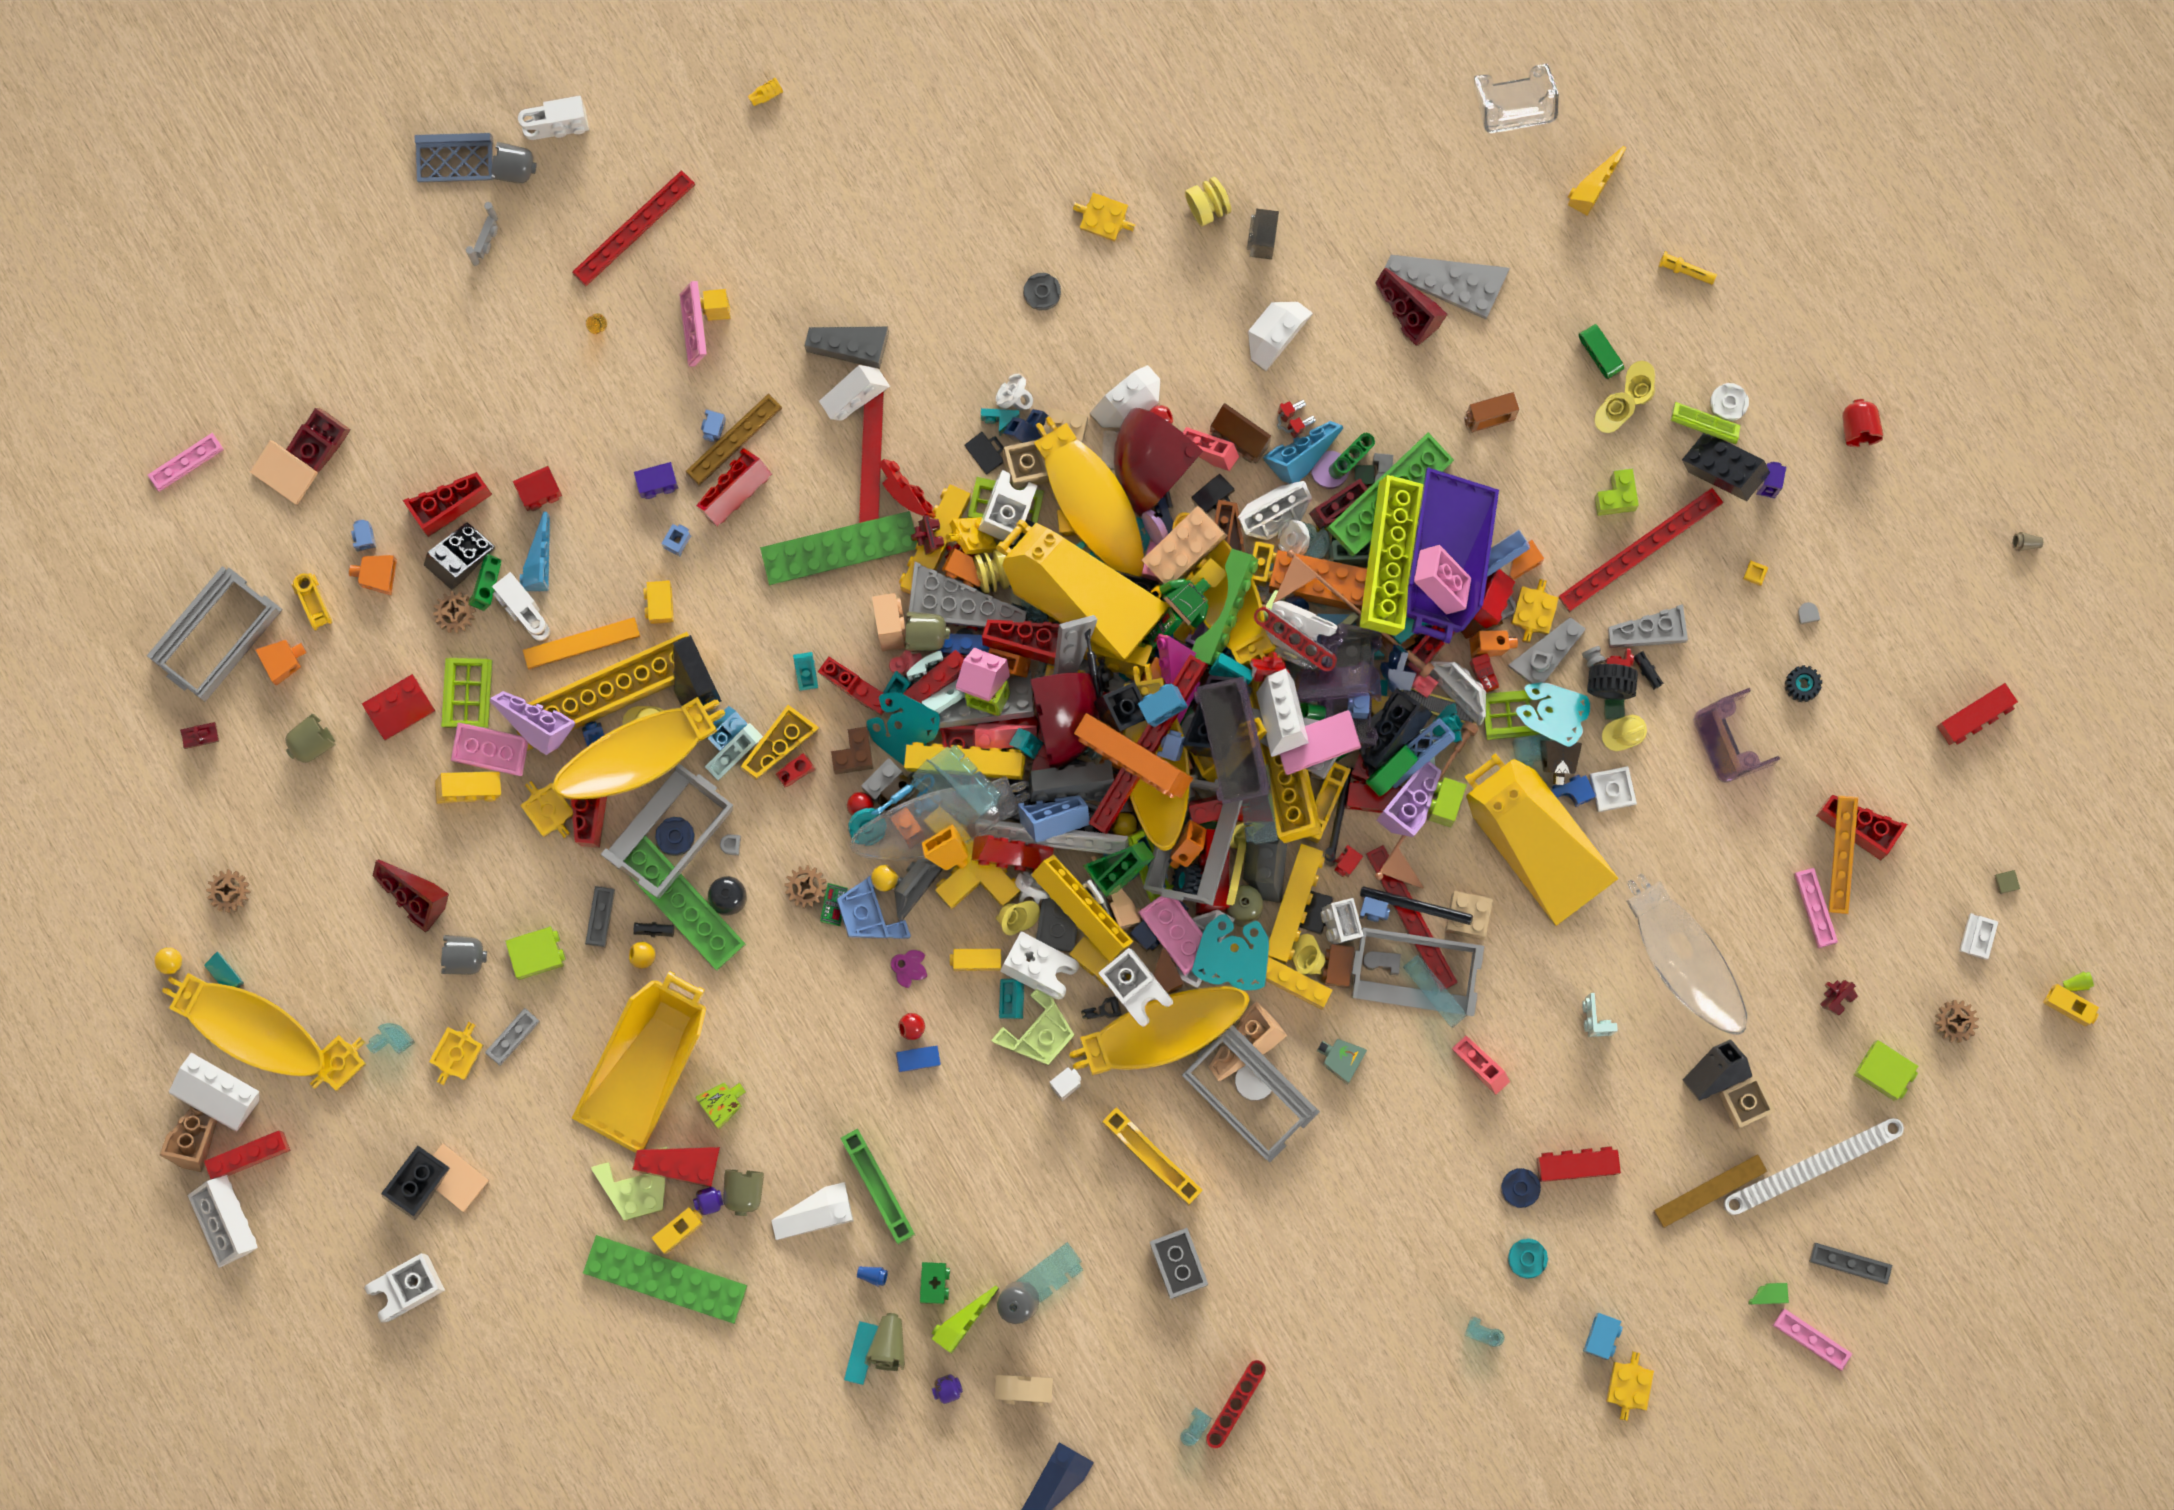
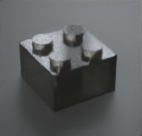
(1264, 229)

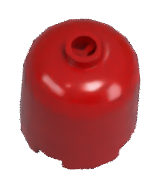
(1862, 423)

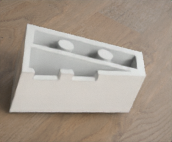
(853, 392)

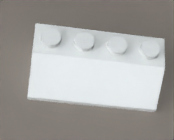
(1281, 713)
(214, 1092)
(222, 1220)

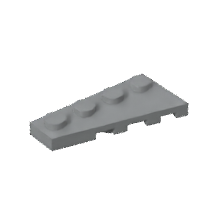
(1656, 629)
(1555, 643)
(1072, 644)

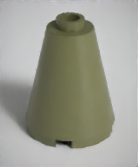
(887, 1345)

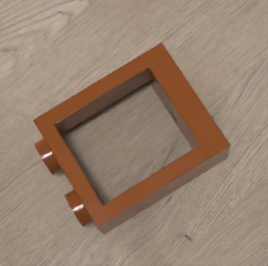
(1491, 412)

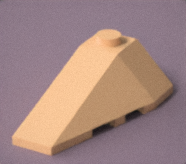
(1123, 909)
(1259, 1030)

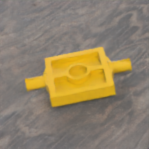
(1104, 217)
(969, 537)
(1534, 610)
(547, 810)
(456, 1053)
(340, 1063)
(1630, 1386)

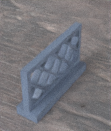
(449, 141)

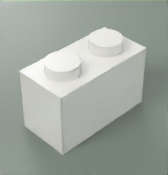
(1066, 1083)

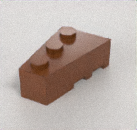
(1228, 521)

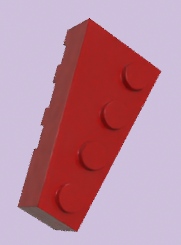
(447, 503)
(679, 1164)

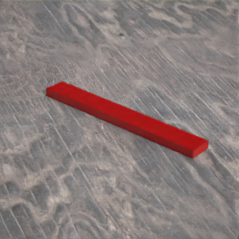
(633, 228)
(870, 458)
(1413, 920)

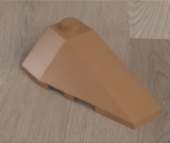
(190, 1140)

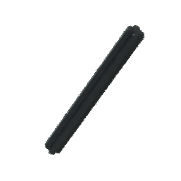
(1416, 905)

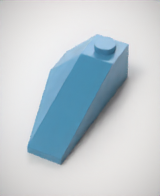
(1298, 458)
(536, 567)

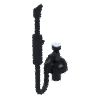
(1102, 673)

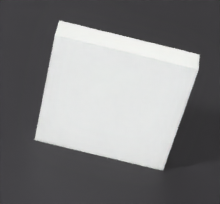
(1613, 789)

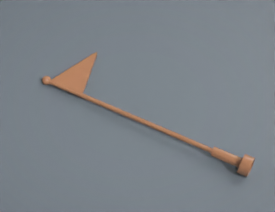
(1300, 574)
(1396, 864)

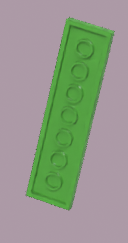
(1355, 524)
(838, 548)
(685, 906)
(665, 1279)

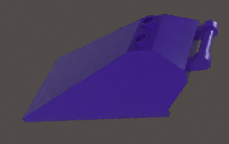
(1461, 521)

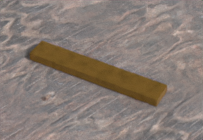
(733, 439)
(1710, 1191)

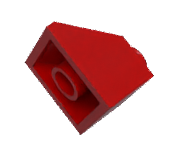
(537, 489)

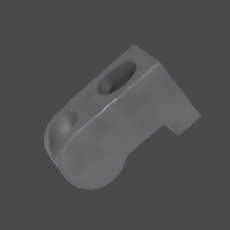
(1384, 463)
(1382, 960)

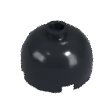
(727, 895)

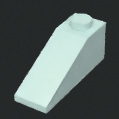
(734, 751)

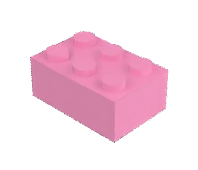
(1442, 579)

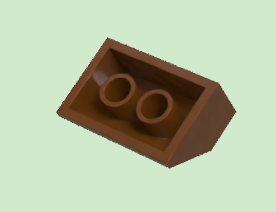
(1245, 435)

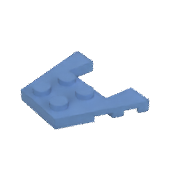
(863, 915)

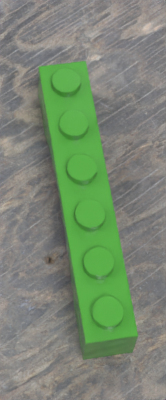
(1239, 572)
(878, 1186)

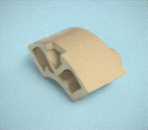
(1023, 1389)

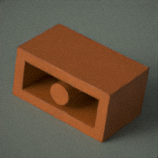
(1339, 966)

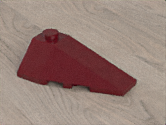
(1412, 308)
(418, 896)

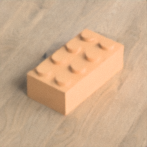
(1184, 546)
(889, 621)

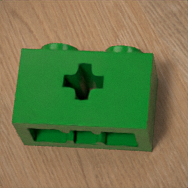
(928, 1273)

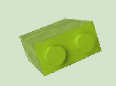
(535, 953)
(1886, 1070)

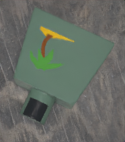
(1342, 1058)

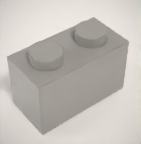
(881, 779)

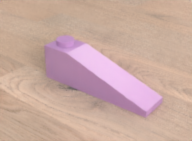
(539, 727)
(1411, 804)

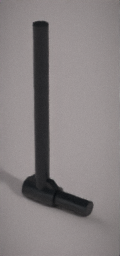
(1330, 856)

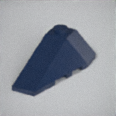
(1059, 1478)

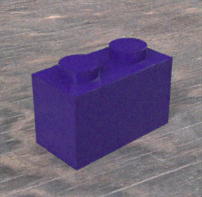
(656, 480)
(1774, 482)

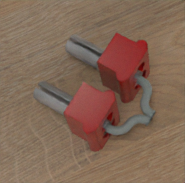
(1295, 426)

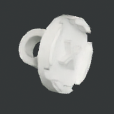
(1011, 393)
(1030, 887)

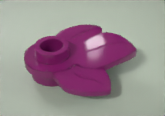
(912, 967)

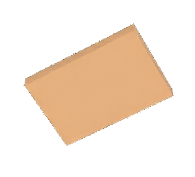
(284, 472)
(462, 1181)

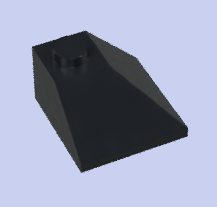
(1121, 707)

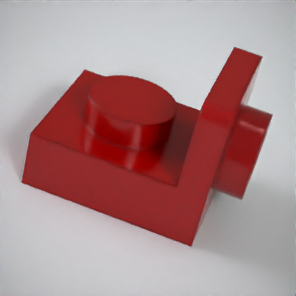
(1627, 661)

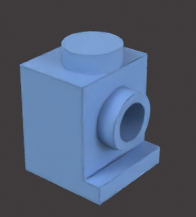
(713, 425)
(673, 533)
(363, 535)
(1359, 706)
(1172, 746)
(1374, 910)

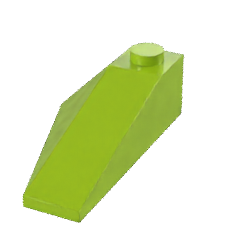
(955, 1328)

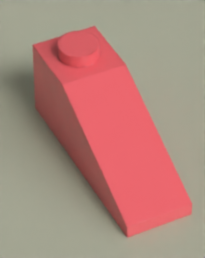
(1215, 450)
(998, 735)
(1481, 1065)

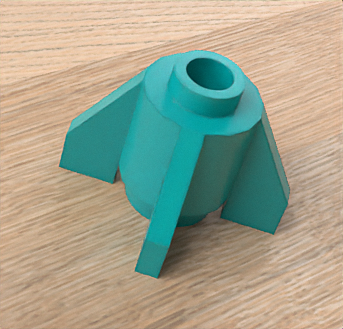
(1451, 720)

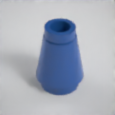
(873, 1275)

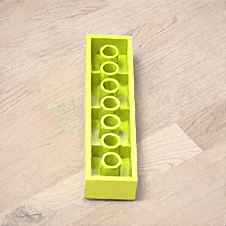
(1391, 555)

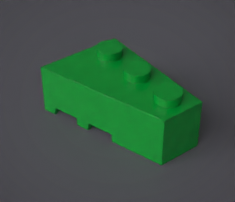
(1117, 869)

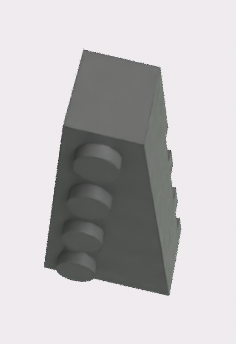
(849, 344)
(1088, 782)

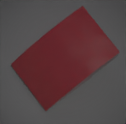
(318, 439)

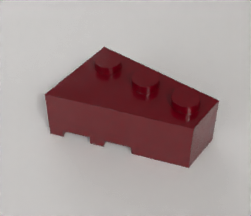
(1332, 508)

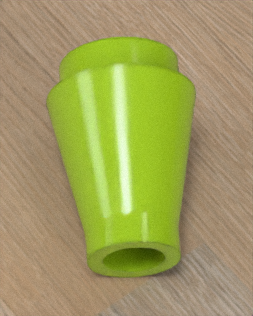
(2079, 982)

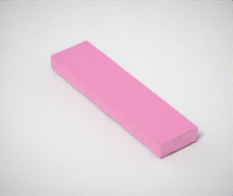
(185, 462)
(1815, 908)
(1812, 1339)

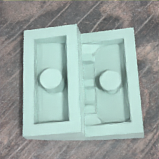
(921, 668)

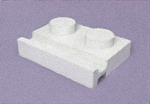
(1978, 936)

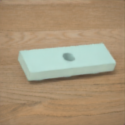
(944, 698)

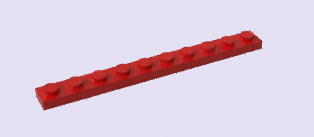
(1640, 549)
(1151, 740)

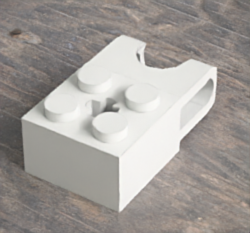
(555, 119)
(1006, 507)
(521, 606)
(1303, 620)
(1042, 967)
(1139, 989)
(400, 1289)

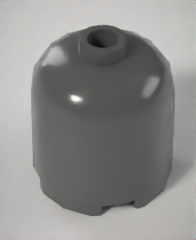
(512, 163)
(462, 955)
(1019, 1294)

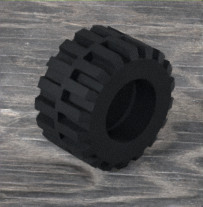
(1612, 681)

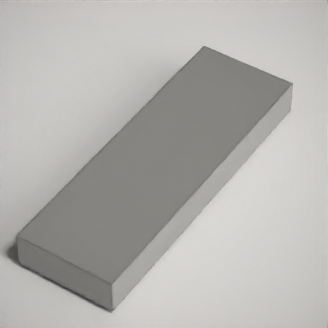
(512, 1036)

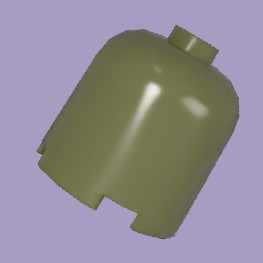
(925, 632)
(308, 740)
(1249, 912)
(742, 1191)

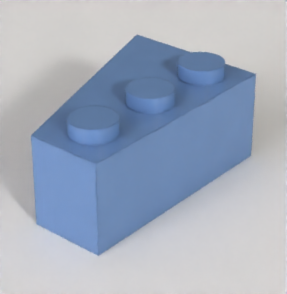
(1053, 818)

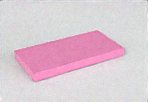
(692, 323)
(1326, 741)
(489, 749)
(1174, 930)

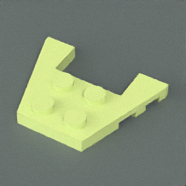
(1045, 1036)
(633, 1195)

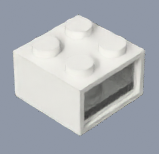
(1341, 922)

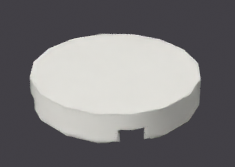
(1729, 402)
(1294, 537)
(1250, 1085)

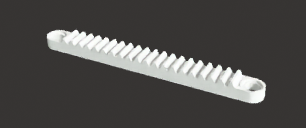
(1813, 1166)

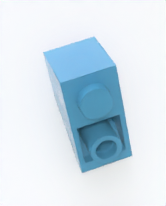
(727, 728)

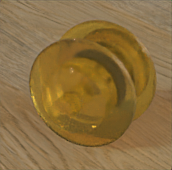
(596, 323)

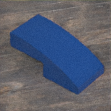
(918, 1058)

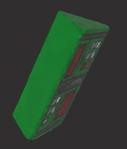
(1166, 626)
(830, 912)

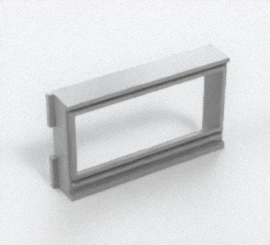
(192, 617)
(651, 814)
(1215, 861)
(1410, 996)
(1268, 1075)

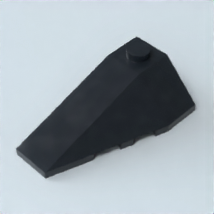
(691, 674)
(1399, 724)

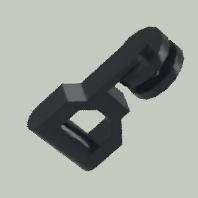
(1089, 1014)

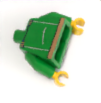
(1186, 600)

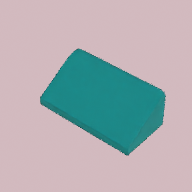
(1228, 667)
(222, 971)
(1011, 999)

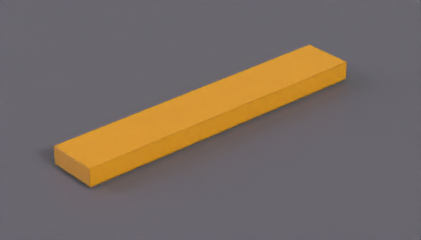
(581, 643)
(1843, 854)

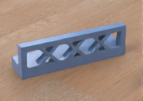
(1507, 550)
(1431, 751)

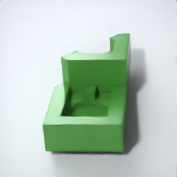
(1771, 1294)

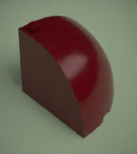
(1150, 457)
(1060, 707)

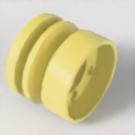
(1210, 200)
(991, 571)

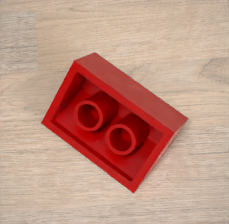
(398, 707)

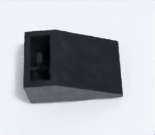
(458, 555)
(1718, 1070)

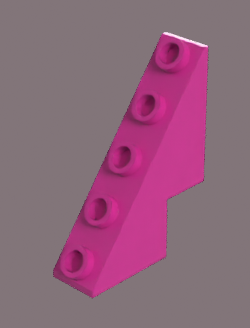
(1171, 660)

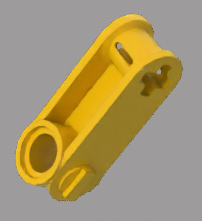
(312, 600)

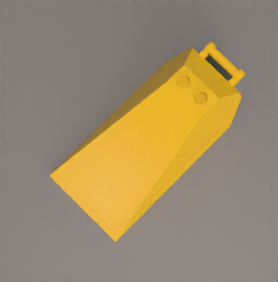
(1076, 585)
(1538, 838)
(642, 1062)

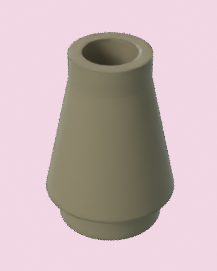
(2025, 541)

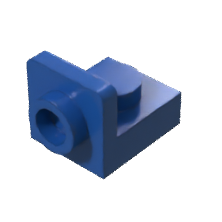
(592, 732)

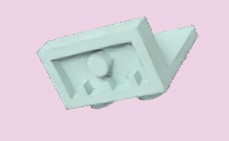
(1595, 1029)

